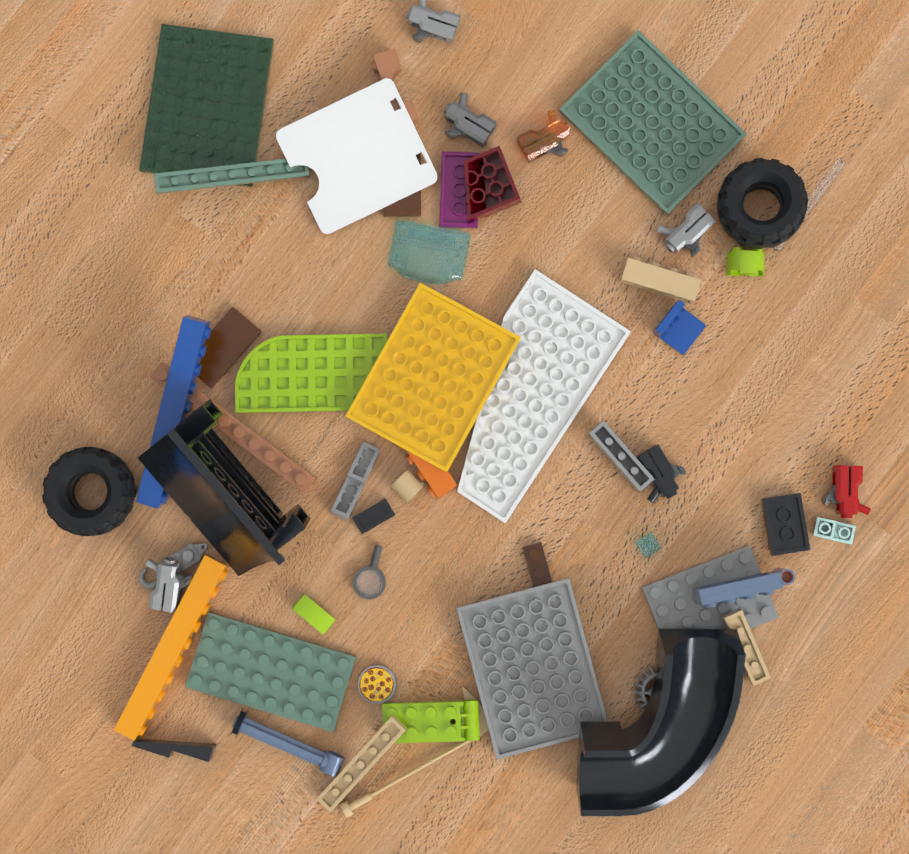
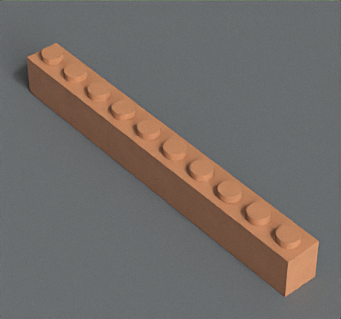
(248, 438)

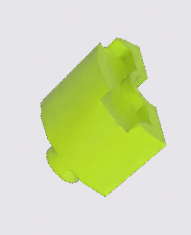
(745, 262)

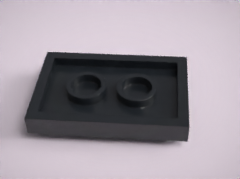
(785, 524)

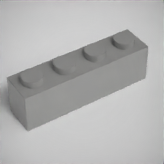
(620, 456)

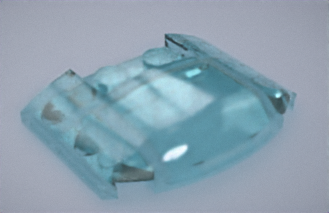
(428, 252)

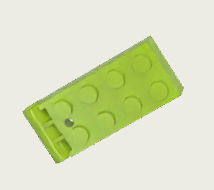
(432, 720)

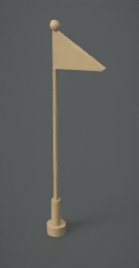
(348, 808)

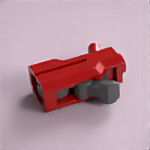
(845, 491)

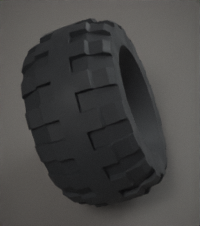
(768, 176)
(61, 484)

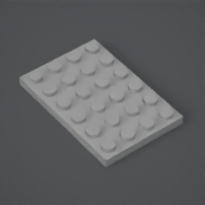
(674, 602)

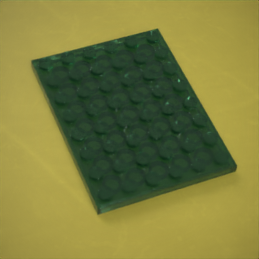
(205, 100)

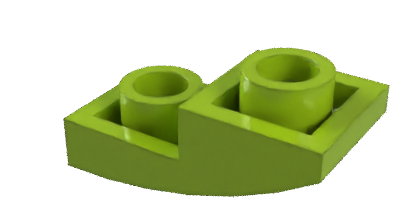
(313, 614)

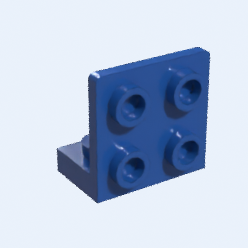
(679, 328)

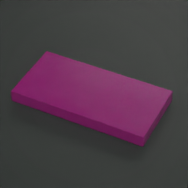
(453, 191)

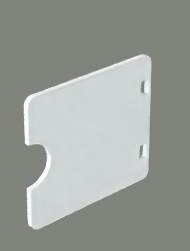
(359, 154)

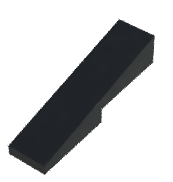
(165, 748)

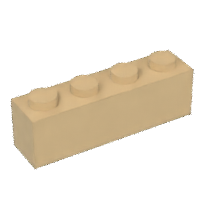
(660, 280)

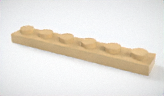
(362, 763)

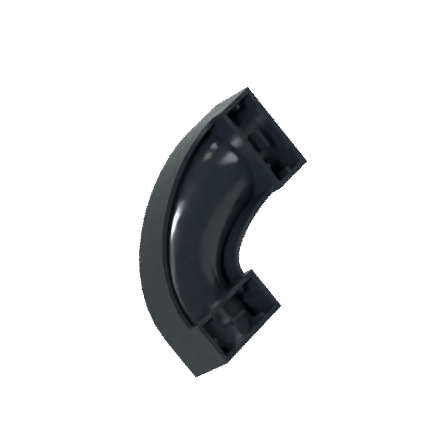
(676, 734)

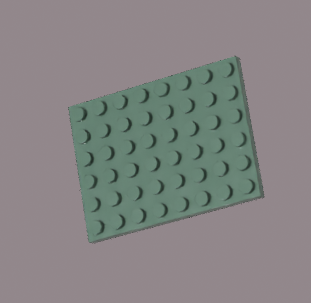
(652, 122)

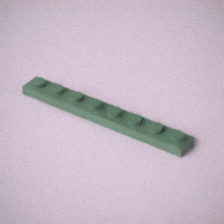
(227, 175)

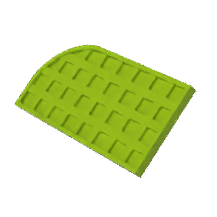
(306, 372)

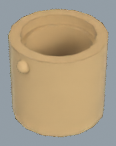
(407, 486)

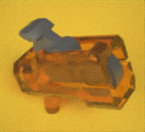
(545, 140)

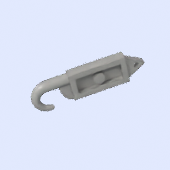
(187, 556)

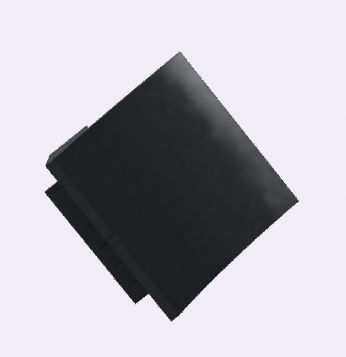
(221, 493)

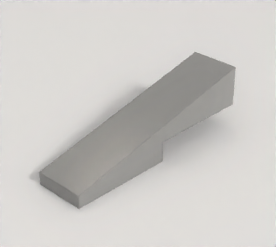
(355, 481)

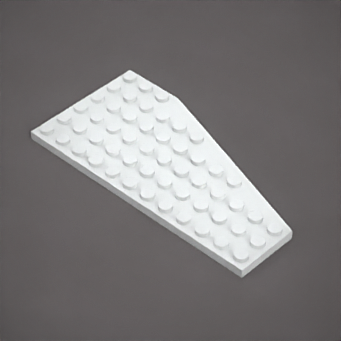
(539, 393)

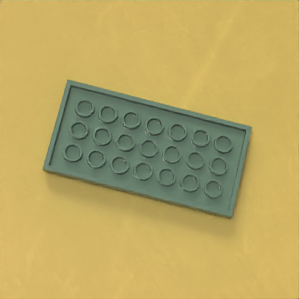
(270, 671)

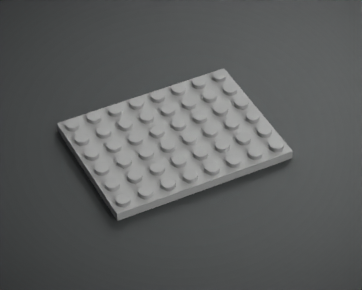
(531, 667)

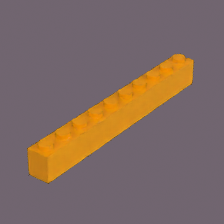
(170, 648)

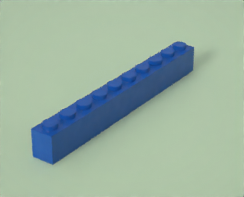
(176, 396)

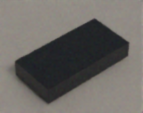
(373, 516)

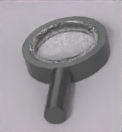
(369, 580)

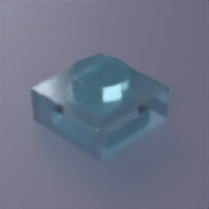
(648, 545)

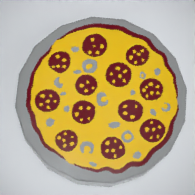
(377, 684)

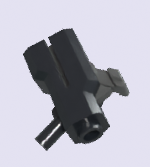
(662, 472)

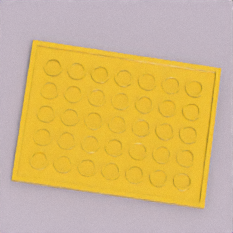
(433, 377)

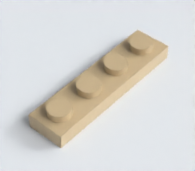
(754, 662)

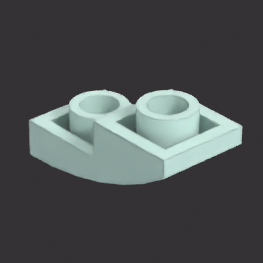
(834, 530)

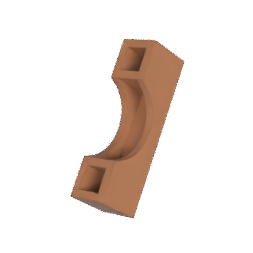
(388, 66)

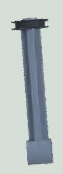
(329, 761)

